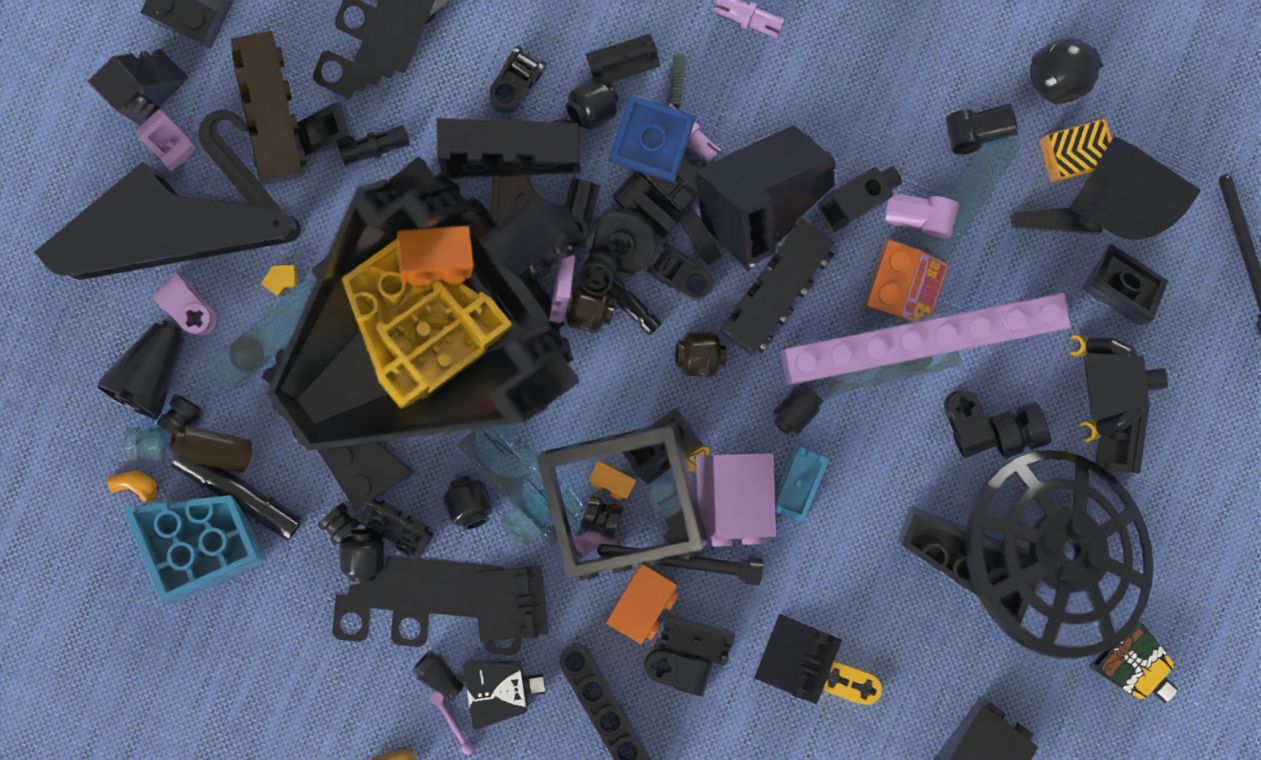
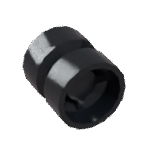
(1020, 430)

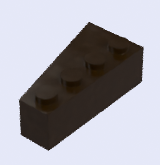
(266, 108)

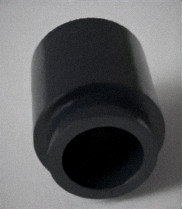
(797, 410)

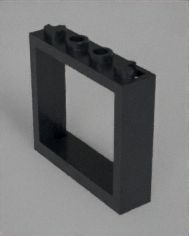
(611, 444)

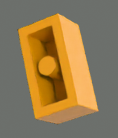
(611, 479)

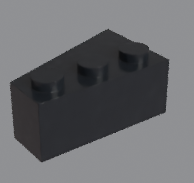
(138, 84)

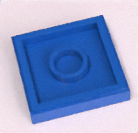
(652, 138)

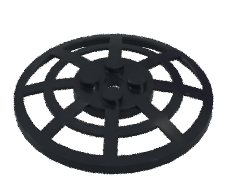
(1048, 555)

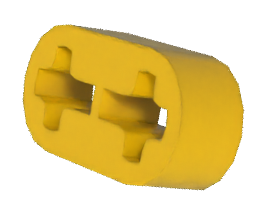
(851, 693)

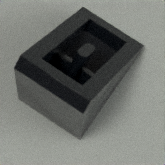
(325, 129)

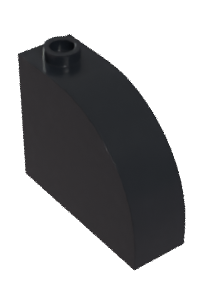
(1132, 194)

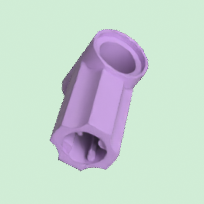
(931, 216)

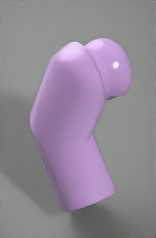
(589, 541)

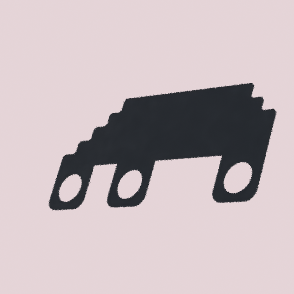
(387, 43)
(413, 591)

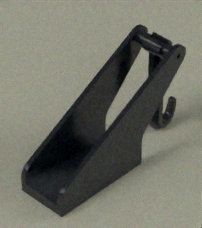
(149, 225)

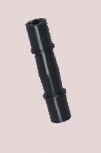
(251, 501)

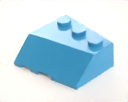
(194, 544)

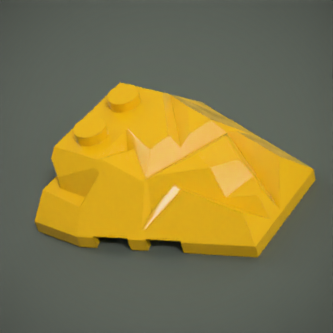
(419, 332)

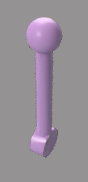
(437, 699)

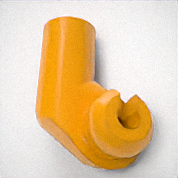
(137, 482)

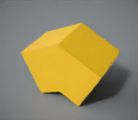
(281, 278)

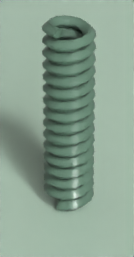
(677, 80)

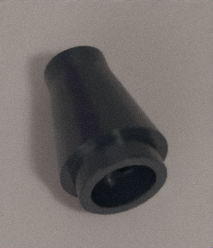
(436, 673)

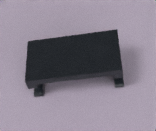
(1124, 449)
(696, 639)

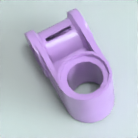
(182, 302)

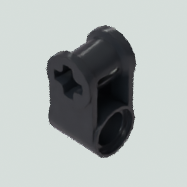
(520, 75)
(679, 272)
(970, 430)
(684, 671)

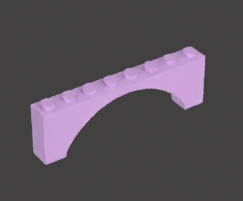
(925, 339)

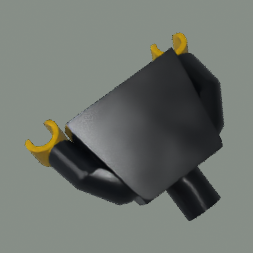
(1115, 384)

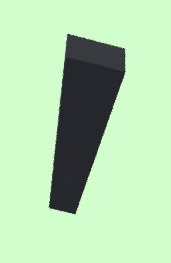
(1051, 220)

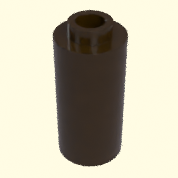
(211, 448)

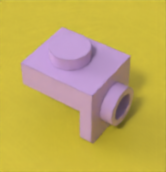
(165, 140)

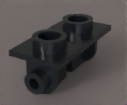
(624, 59)

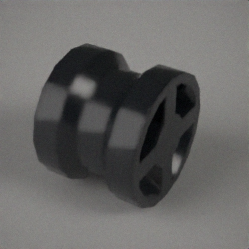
(338, 523)

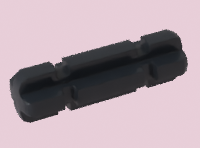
(634, 307)

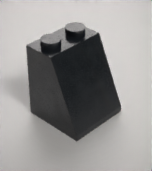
(789, 171)
(988, 737)

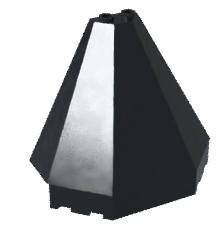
(327, 375)

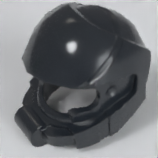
(1065, 70)

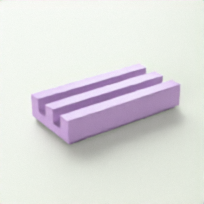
(562, 289)

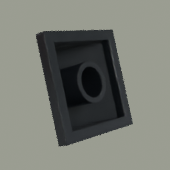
(1126, 286)

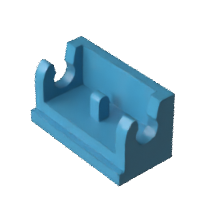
(799, 483)

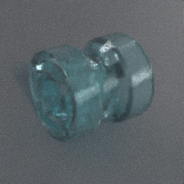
(145, 444)

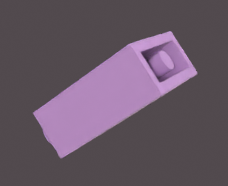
(736, 497)

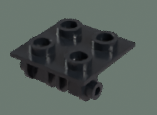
(407, 537)
(510, 603)
(798, 659)

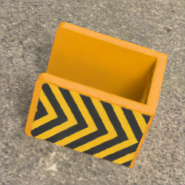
(1075, 150)

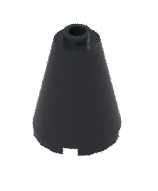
(145, 370)

